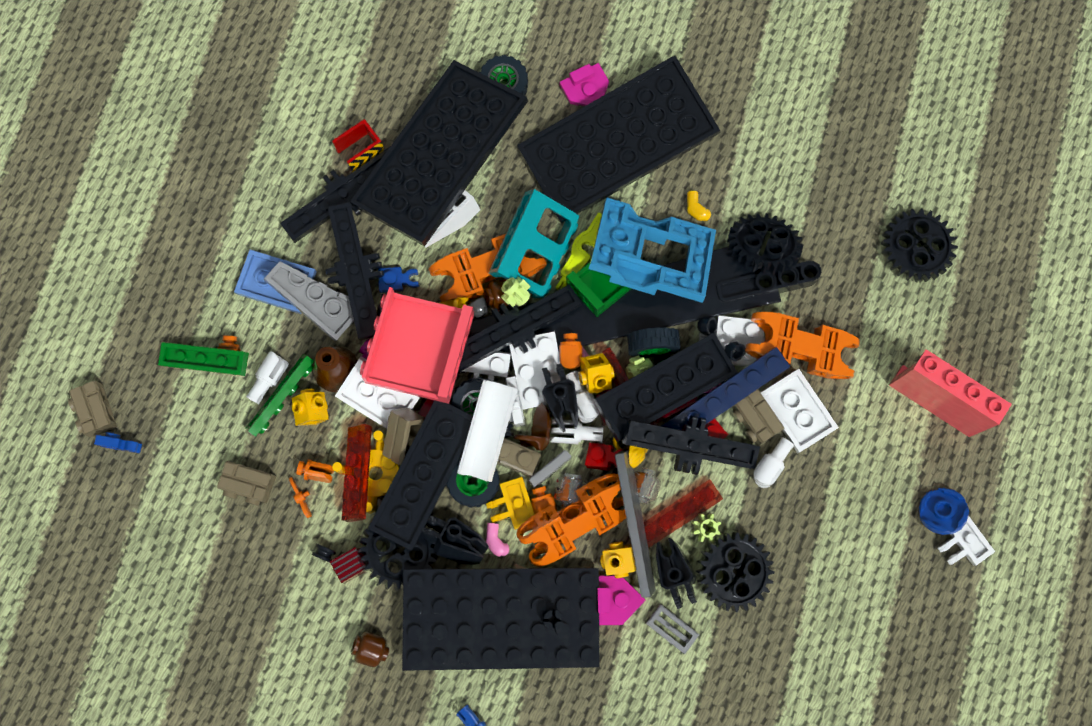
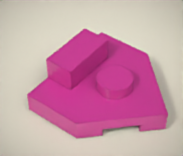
(585, 85)
(616, 600)

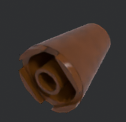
(332, 367)

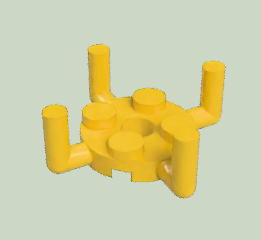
(379, 487)

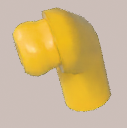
(695, 209)

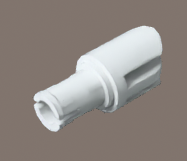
(267, 376)
(586, 407)
(581, 433)
(772, 464)

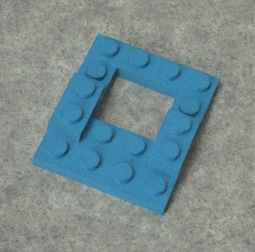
(621, 244)

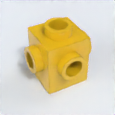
(596, 373)
(309, 407)
(618, 560)

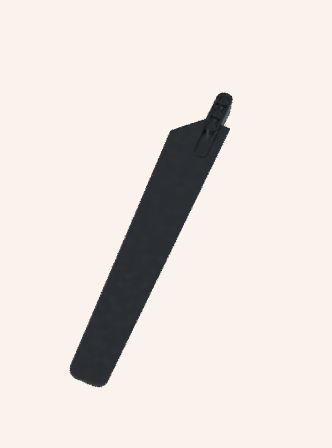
(728, 291)

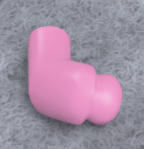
(495, 545)

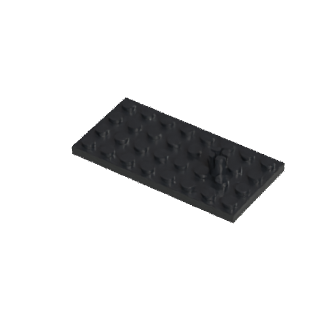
(619, 137)
(439, 152)
(500, 618)

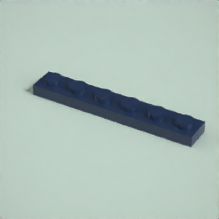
(733, 389)

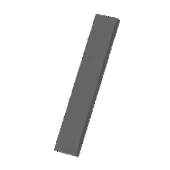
(635, 524)

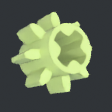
(515, 291)
(637, 366)
(713, 525)

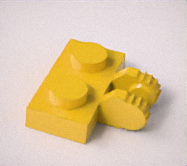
(517, 503)

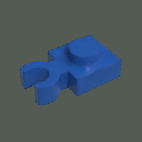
(396, 279)
(113, 441)

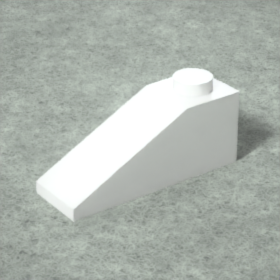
(459, 216)

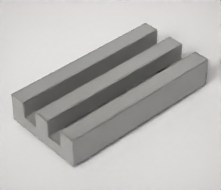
(549, 469)
(689, 642)

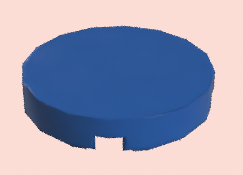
(943, 511)

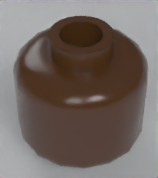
(493, 294)
(369, 649)

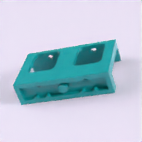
(524, 236)

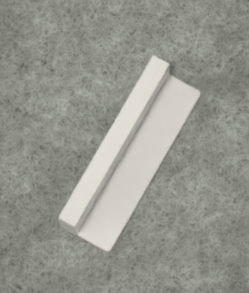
(487, 430)

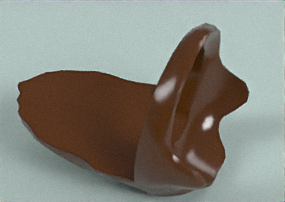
(539, 431)

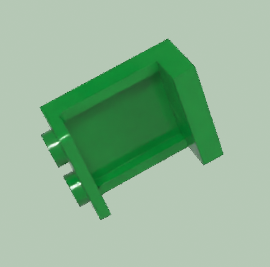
(595, 289)

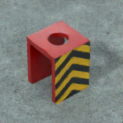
(352, 136)

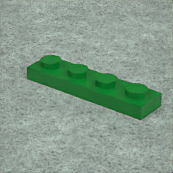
(203, 359)
(286, 388)

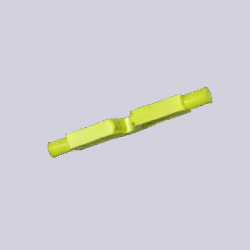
(579, 257)

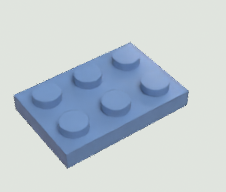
(252, 283)

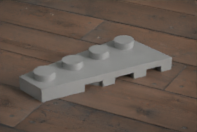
(319, 303)

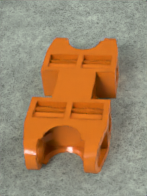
(477, 270)
(819, 349)
(573, 520)

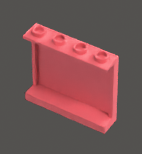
(417, 346)
(950, 394)

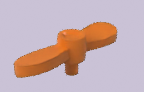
(300, 497)

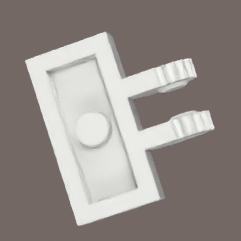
(493, 365)
(517, 412)
(971, 543)

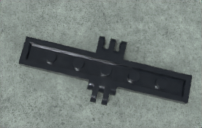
(337, 192)
(354, 269)
(518, 326)
(690, 445)

